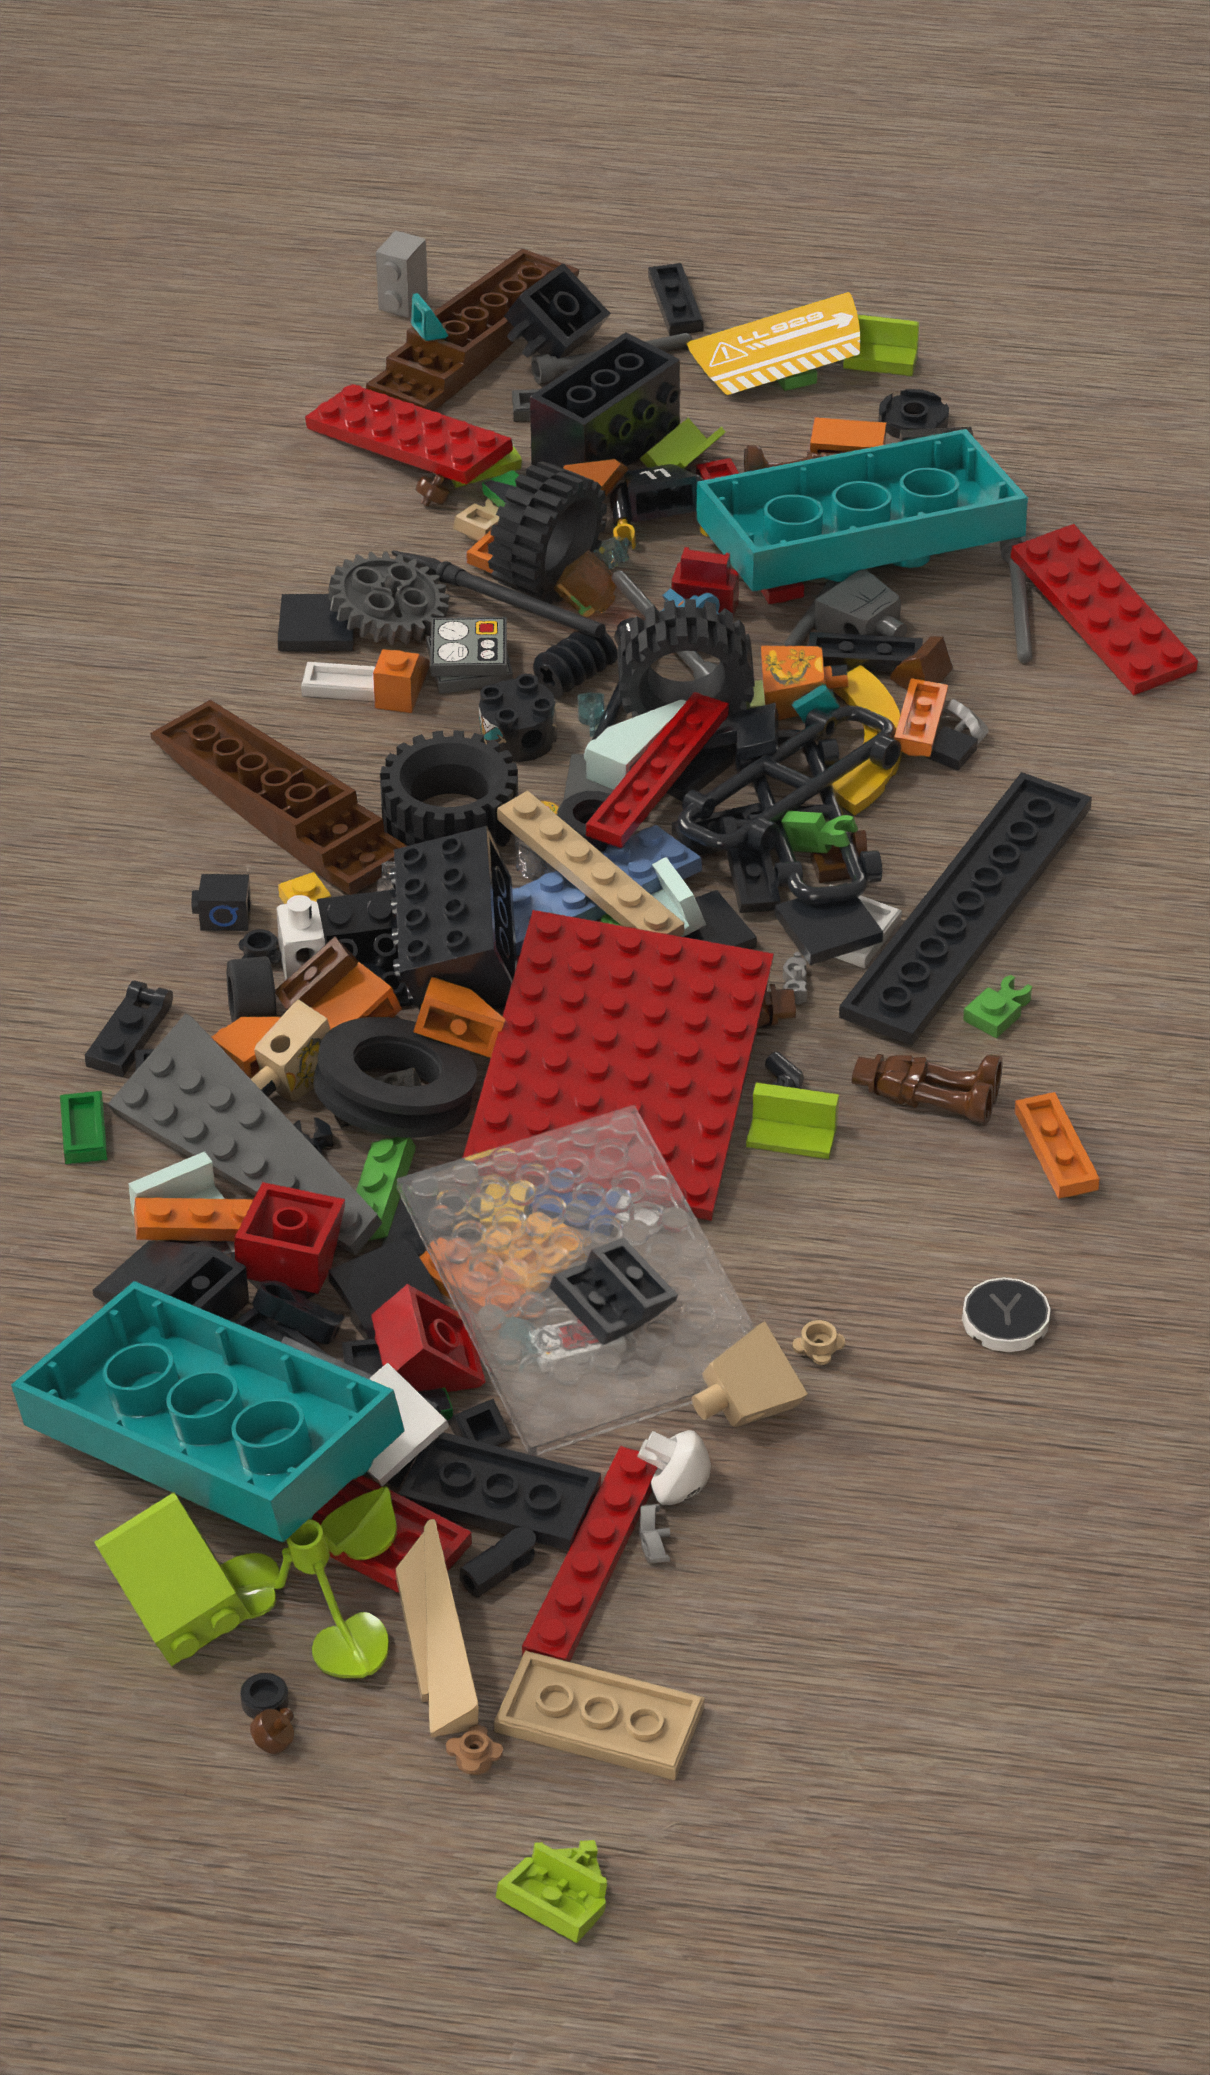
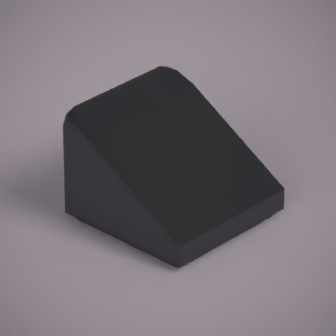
(481, 1424)

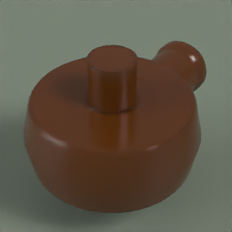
(432, 490)
(273, 1730)

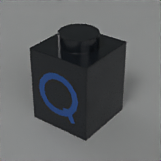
(223, 902)

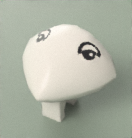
(681, 1465)

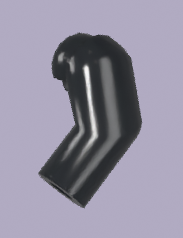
(784, 1070)

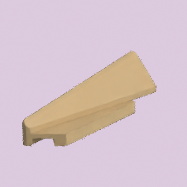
(436, 1636)

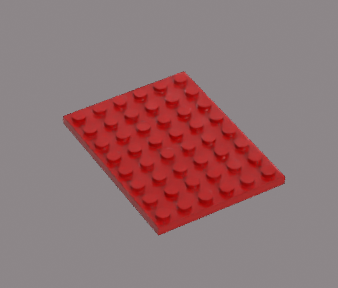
(621, 1022)

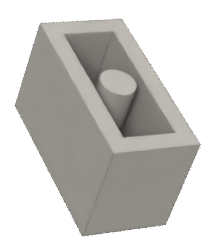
(401, 272)

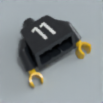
(652, 495)

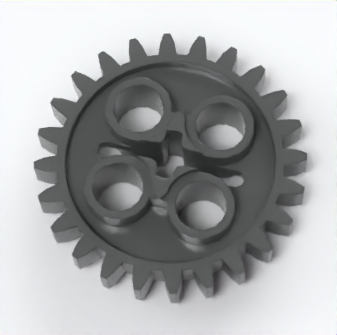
(387, 597)

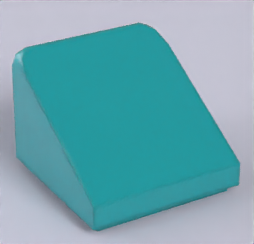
(425, 320)
(819, 698)

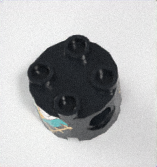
(519, 717)

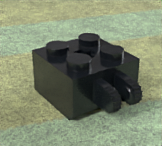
(556, 315)

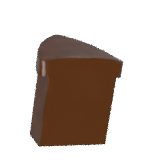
(927, 664)
(831, 865)

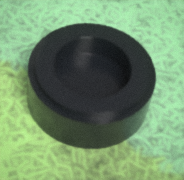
(262, 1693)

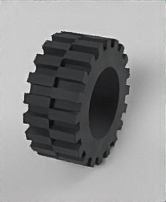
(545, 528)
(684, 630)
(440, 768)

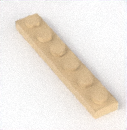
(586, 866)

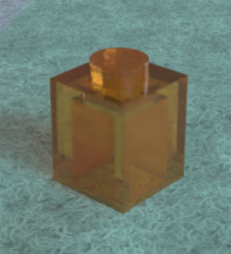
(587, 585)

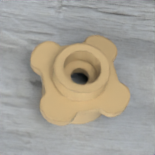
(819, 1341)

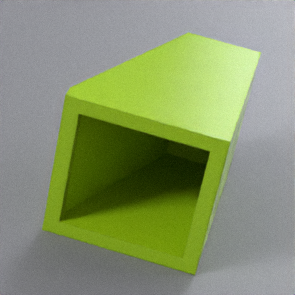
(172, 1579)

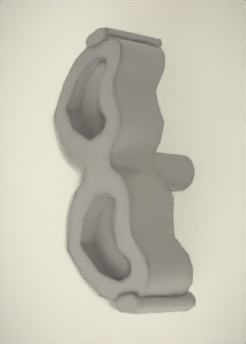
(977, 727)
(796, 977)
(651, 1537)

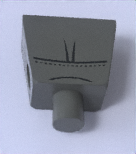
(860, 607)

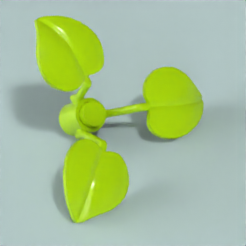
(362, 1531)

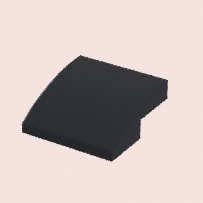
(377, 1277)
(613, 1291)

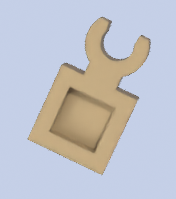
(477, 520)

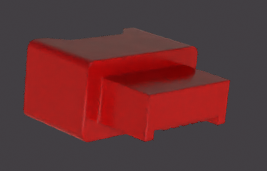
(707, 573)

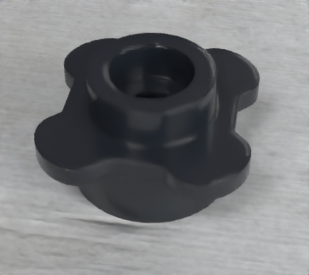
(260, 944)

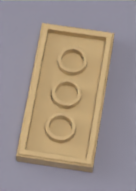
(599, 1715)

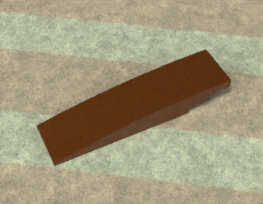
(477, 335)
(281, 795)

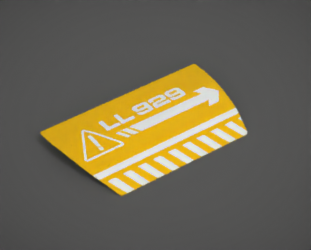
(780, 344)

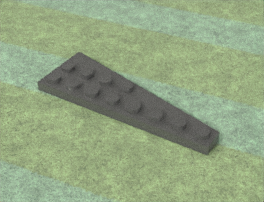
(204, 1102)

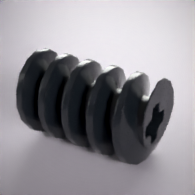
(573, 661)

